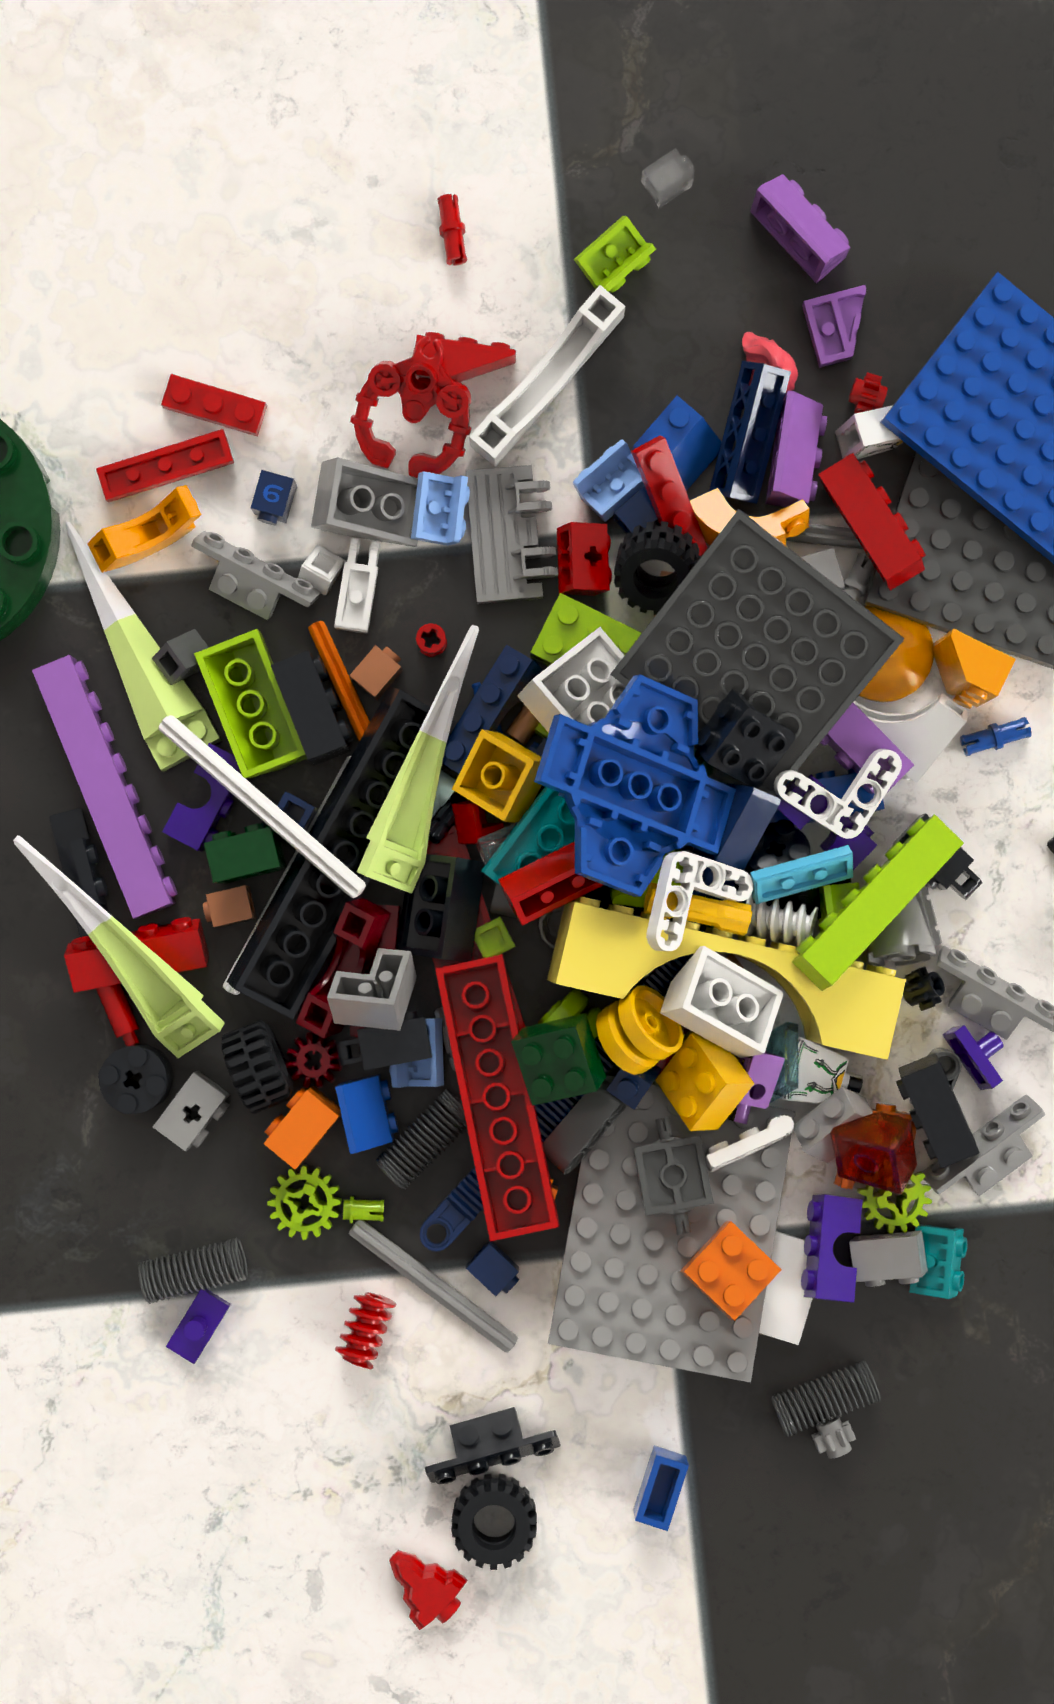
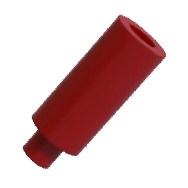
(119, 1013)

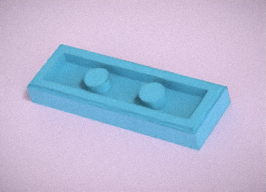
(802, 874)

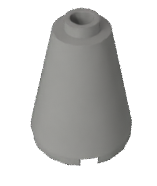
(903, 940)

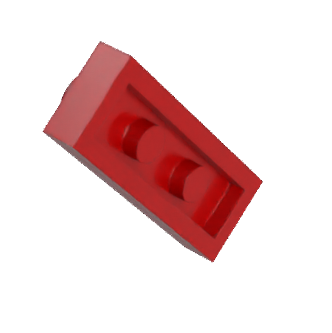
(214, 405)

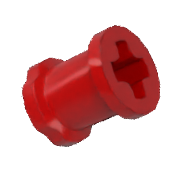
(427, 630)

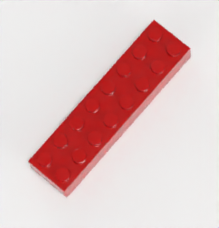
(495, 1099)

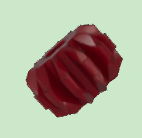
(303, 1057)

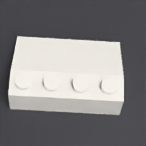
(577, 683)

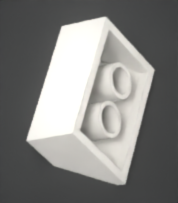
(723, 1003)

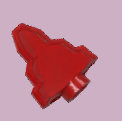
(427, 1588)

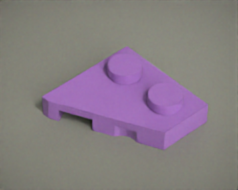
(834, 324)

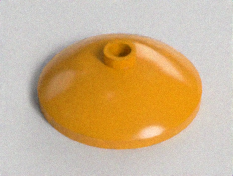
(906, 666)

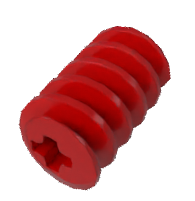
(365, 1329)

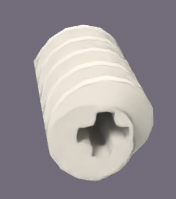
(781, 921)

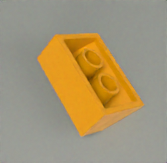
(970, 668)

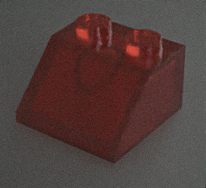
(875, 1151)

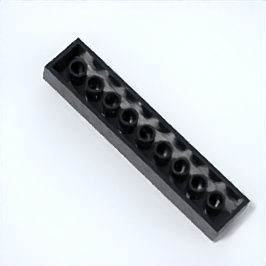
(303, 913)

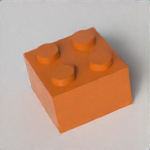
(304, 1126)
(730, 1270)

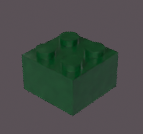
(245, 854)
(559, 1059)

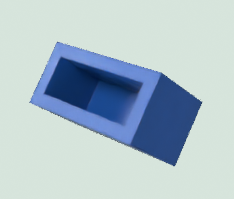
(660, 1488)

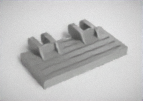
(502, 537)

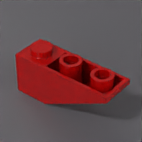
(466, 358)

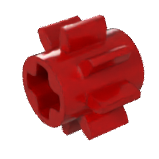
(868, 393)

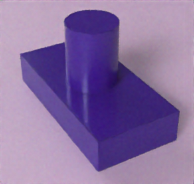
(976, 1055)
(198, 1325)

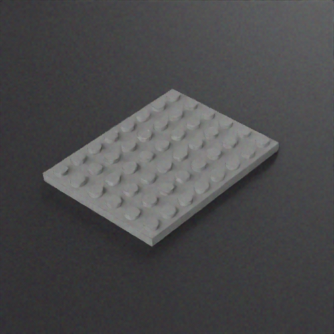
(622, 1268)

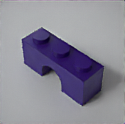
(197, 825)
(860, 845)
(823, 1274)

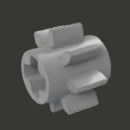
(834, 1437)

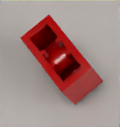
(583, 559)

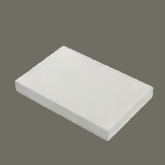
(784, 1302)

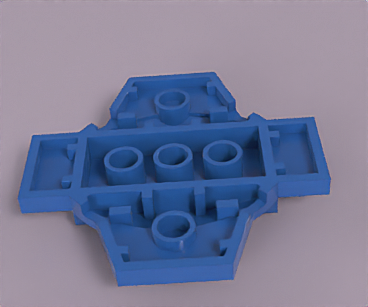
(635, 785)

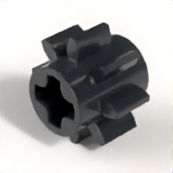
(923, 988)

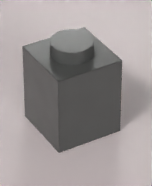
(177, 656)

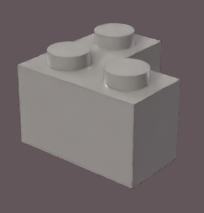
(376, 997)

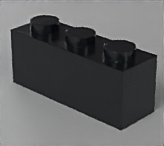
(936, 1111)

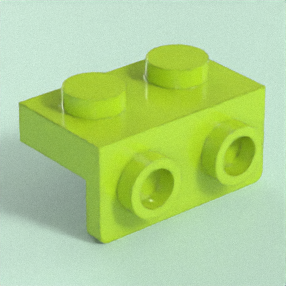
(614, 255)

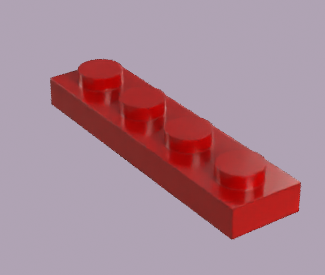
(165, 465)
(667, 489)

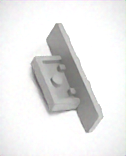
(250, 580)
(990, 999)
(999, 1150)

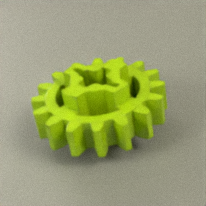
(290, 1196)
(899, 1213)

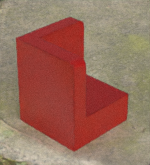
(471, 822)

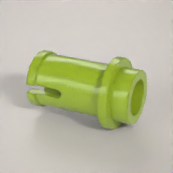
(363, 1210)

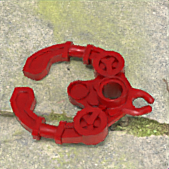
(417, 398)

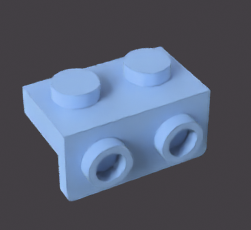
(609, 481)
(440, 508)
(426, 1071)

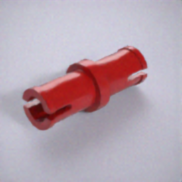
(452, 229)

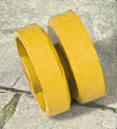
(636, 1031)

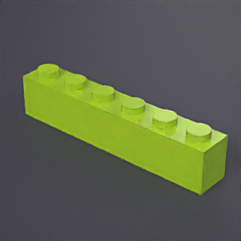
(877, 903)

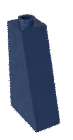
(745, 826)

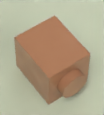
(377, 671)
(229, 906)

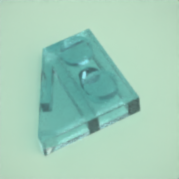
(784, 1043)

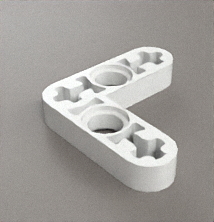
(839, 807)
(690, 880)

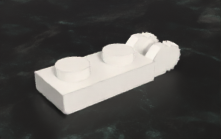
(357, 590)
(750, 1142)

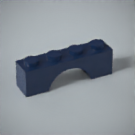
(490, 704)

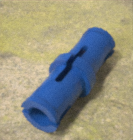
(995, 736)

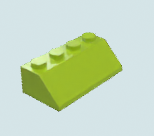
(250, 704)

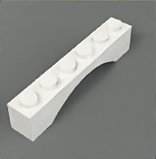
(563, 360)

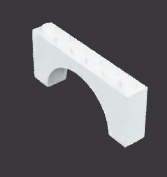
(921, 733)

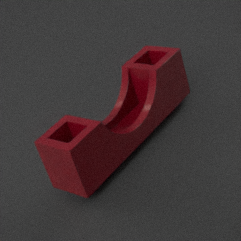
(357, 939)

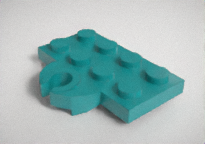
(539, 832)

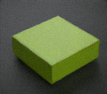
(493, 938)

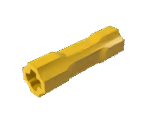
(723, 915)

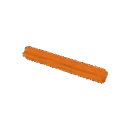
(339, 677)

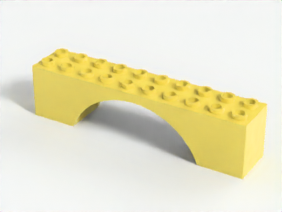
(610, 954)

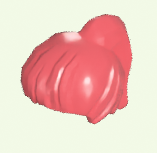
(766, 351)

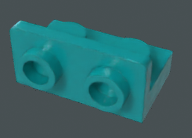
(943, 1257)

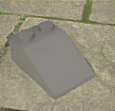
(365, 502)

